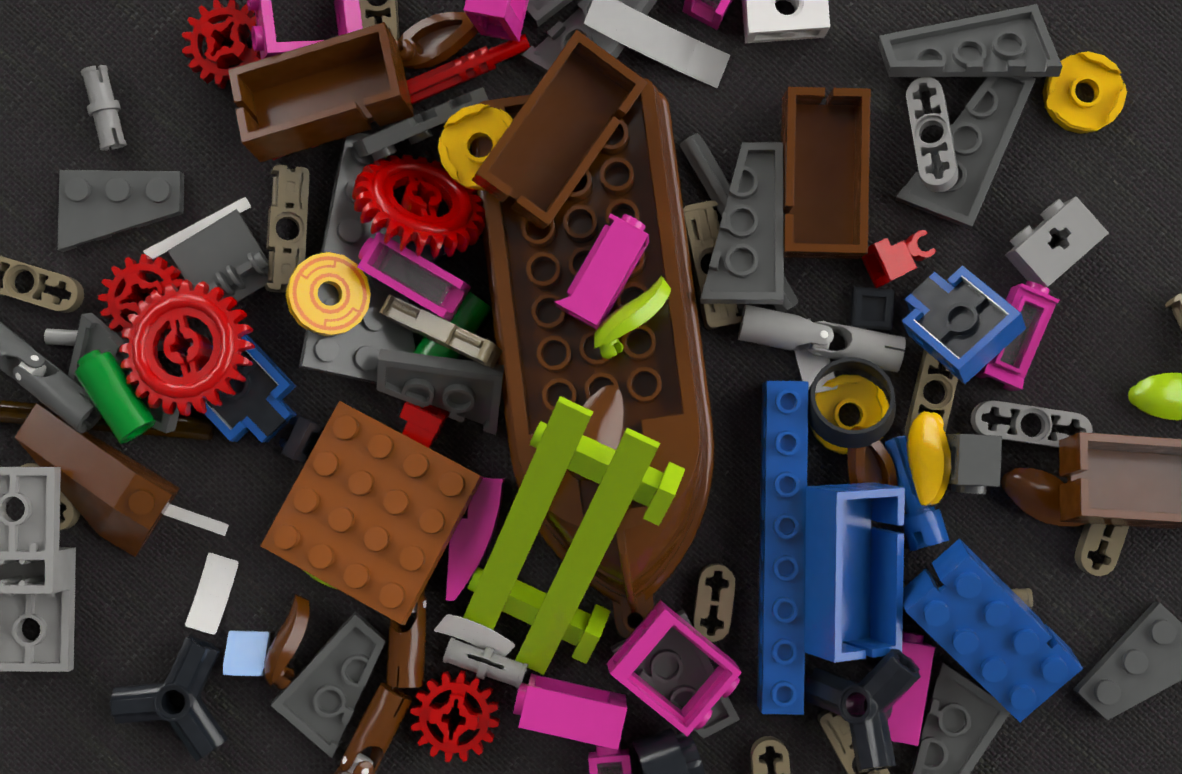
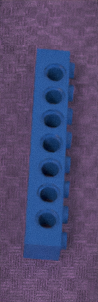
(782, 547)

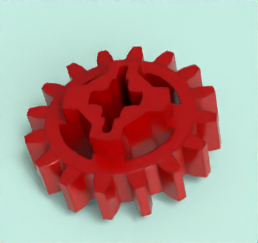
(218, 57)
(130, 287)
(436, 712)

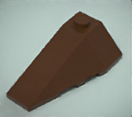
(102, 483)

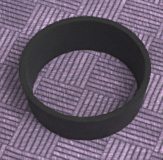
(844, 437)

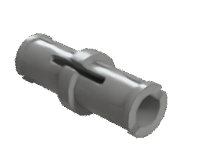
(103, 107)
(458, 653)

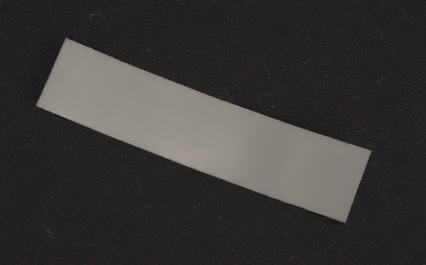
(657, 41)

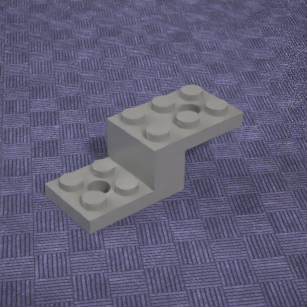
(35, 574)

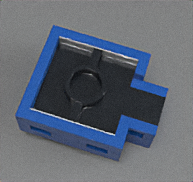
(961, 322)
(257, 401)

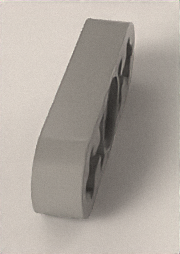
(948, 157)
(1002, 409)

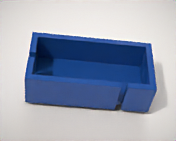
(853, 571)
(990, 631)

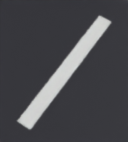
(170, 242)
(196, 519)

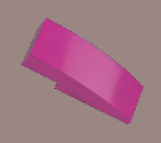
(473, 535)

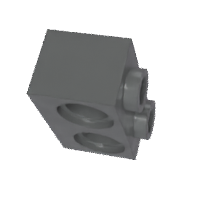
(974, 462)

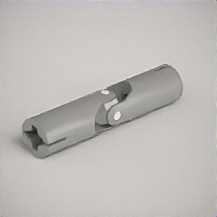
(798, 333)

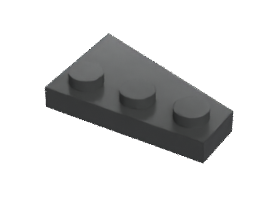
(1137, 665)
(678, 671)
(330, 684)
(956, 725)

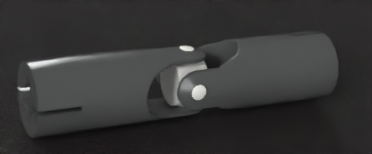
(54, 390)

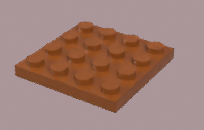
(372, 512)

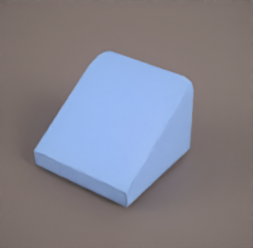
(246, 653)

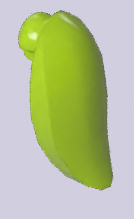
(629, 318)
(1159, 395)

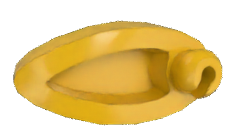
(929, 457)

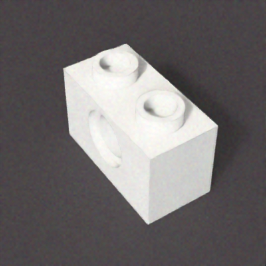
(766, 24)

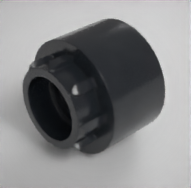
(667, 754)

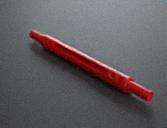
(461, 70)

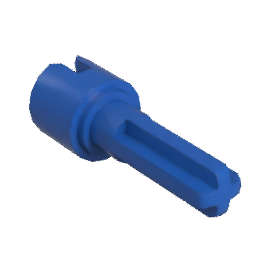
(922, 524)

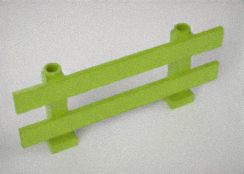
(621, 478)

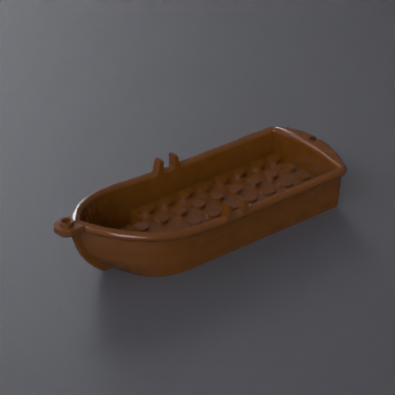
(555, 355)

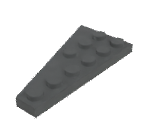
(357, 350)

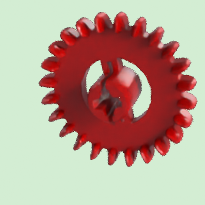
(416, 215)
(217, 365)

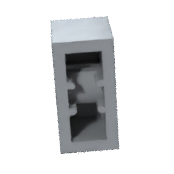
(1077, 234)

